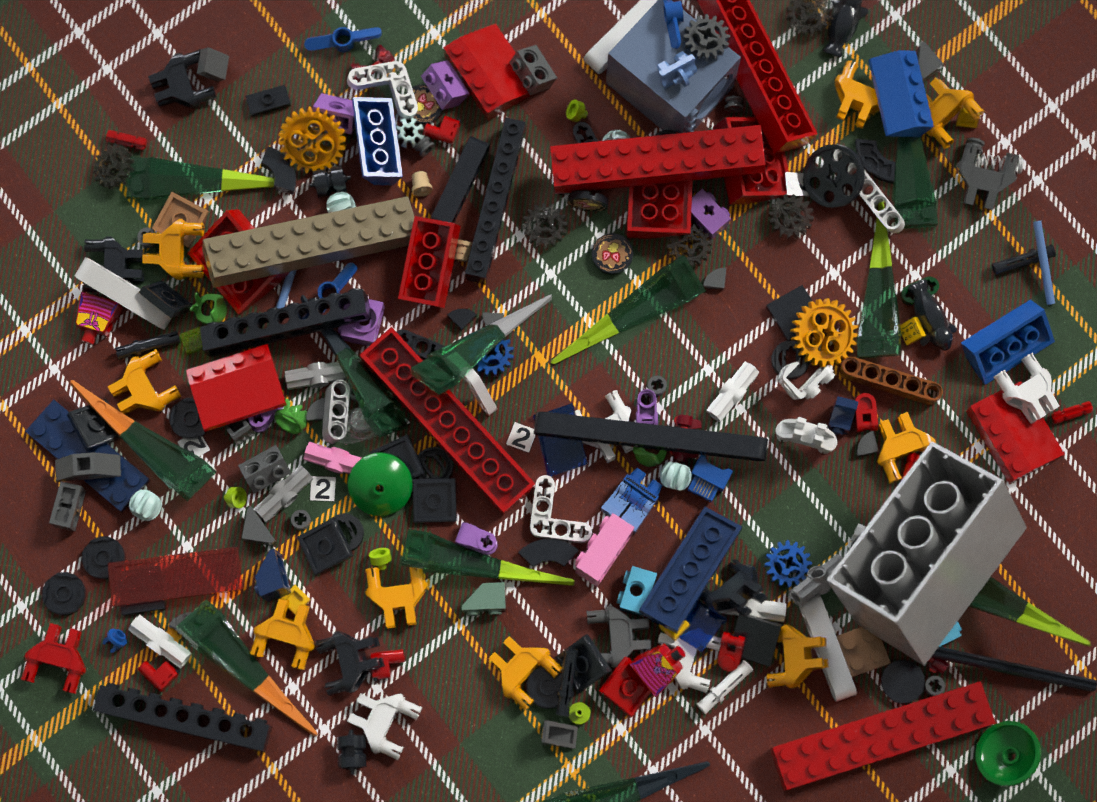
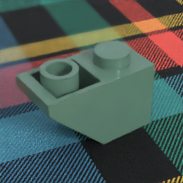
(487, 598)

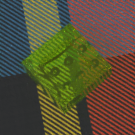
(192, 340)

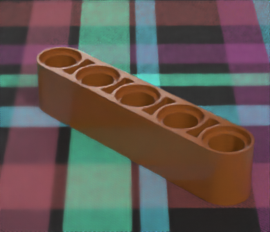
(901, 379)

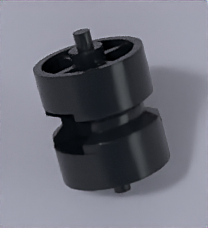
(329, 181)
(351, 752)

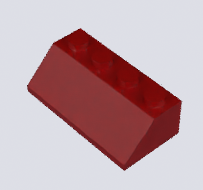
(429, 262)

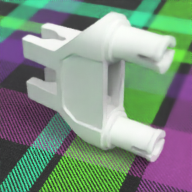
(1034, 395)
(620, 413)
(807, 434)
(685, 678)
(380, 721)

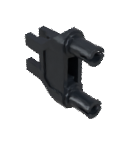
(179, 83)
(115, 259)
(736, 591)
(352, 660)

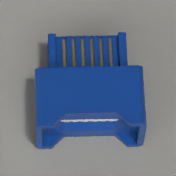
(708, 479)

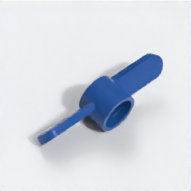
(673, 15)
(328, 41)
(338, 283)

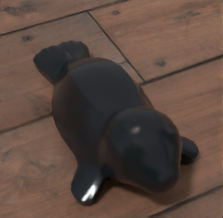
(843, 24)
(931, 317)

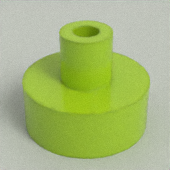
(576, 111)
(235, 497)
(380, 557)
(575, 717)

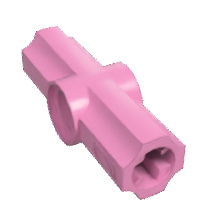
(332, 458)

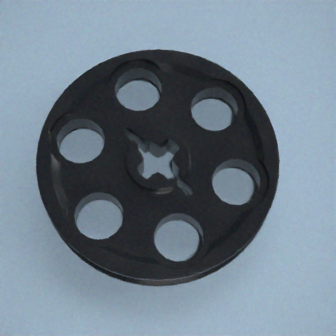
(843, 176)

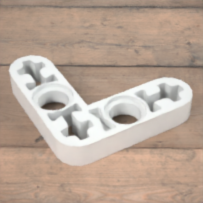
(393, 80)
(480, 392)
(545, 517)

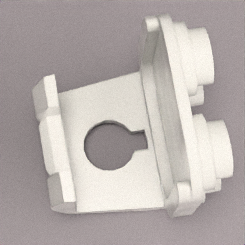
(810, 387)

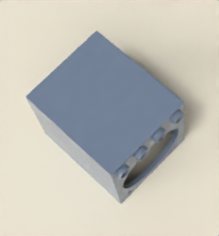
(635, 74)

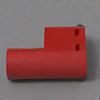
(446, 132)
(389, 657)
(161, 677)

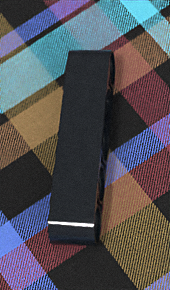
(461, 180)

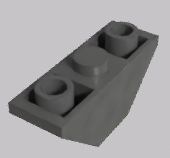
(87, 466)

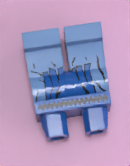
(637, 495)

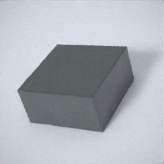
(213, 64)

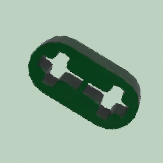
(908, 301)

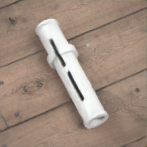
(724, 687)

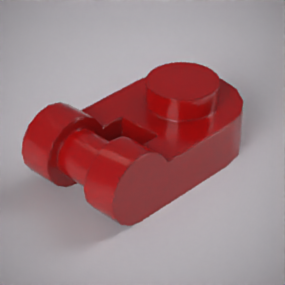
(866, 406)
(730, 658)

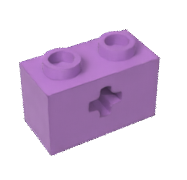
(445, 84)
(712, 223)

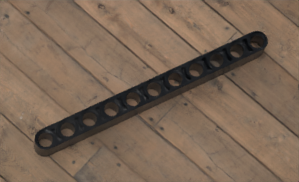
(650, 436)

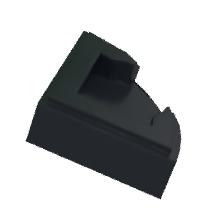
(462, 317)

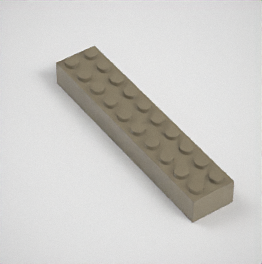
(308, 241)

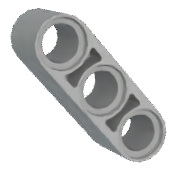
(340, 402)

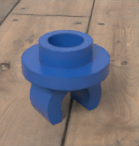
(116, 637)

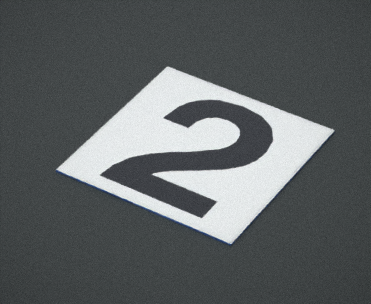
(795, 184)
(521, 437)
(195, 446)
(323, 488)

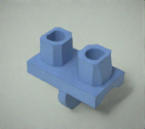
(677, 72)

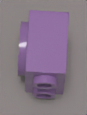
(337, 106)
(364, 334)

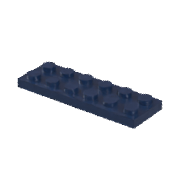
(58, 436)
(690, 570)

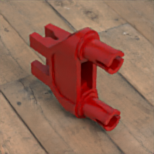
(58, 655)

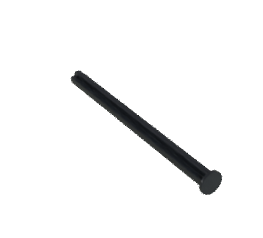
(1015, 669)

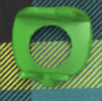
(216, 315)
(291, 418)
(648, 459)

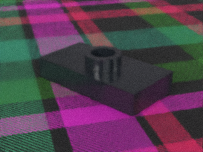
(268, 100)

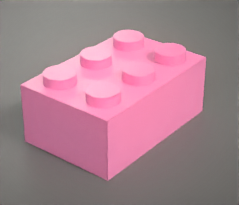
(603, 549)

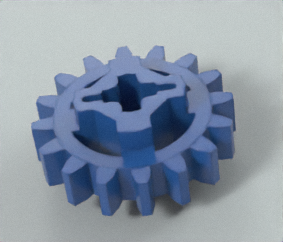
(499, 359)
(796, 567)

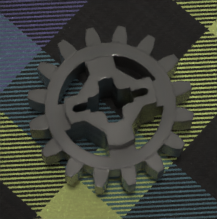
(714, 40)

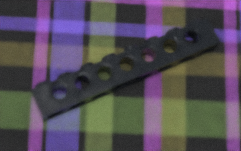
(495, 201)
(275, 331)
(106, 705)

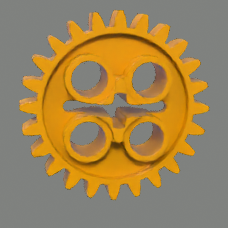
(301, 125)
(807, 325)

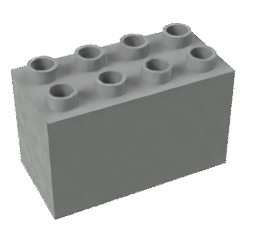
(954, 529)

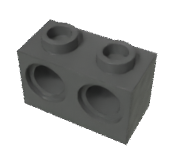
(533, 69)
(264, 469)
(67, 506)

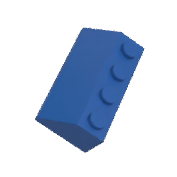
(901, 94)
(377, 140)
(1008, 341)

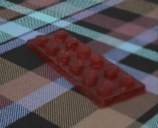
(175, 576)

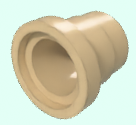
(421, 184)
(463, 250)

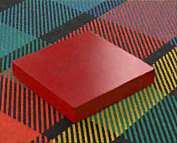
(625, 688)

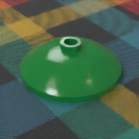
(380, 470)
(999, 744)

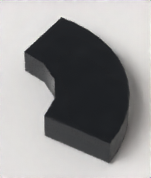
(874, 162)
(282, 172)
(548, 550)

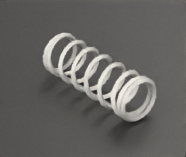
(1019, 167)

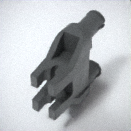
(985, 179)
(620, 634)

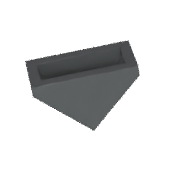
(928, 62)
(240, 431)
(256, 531)
(559, 735)

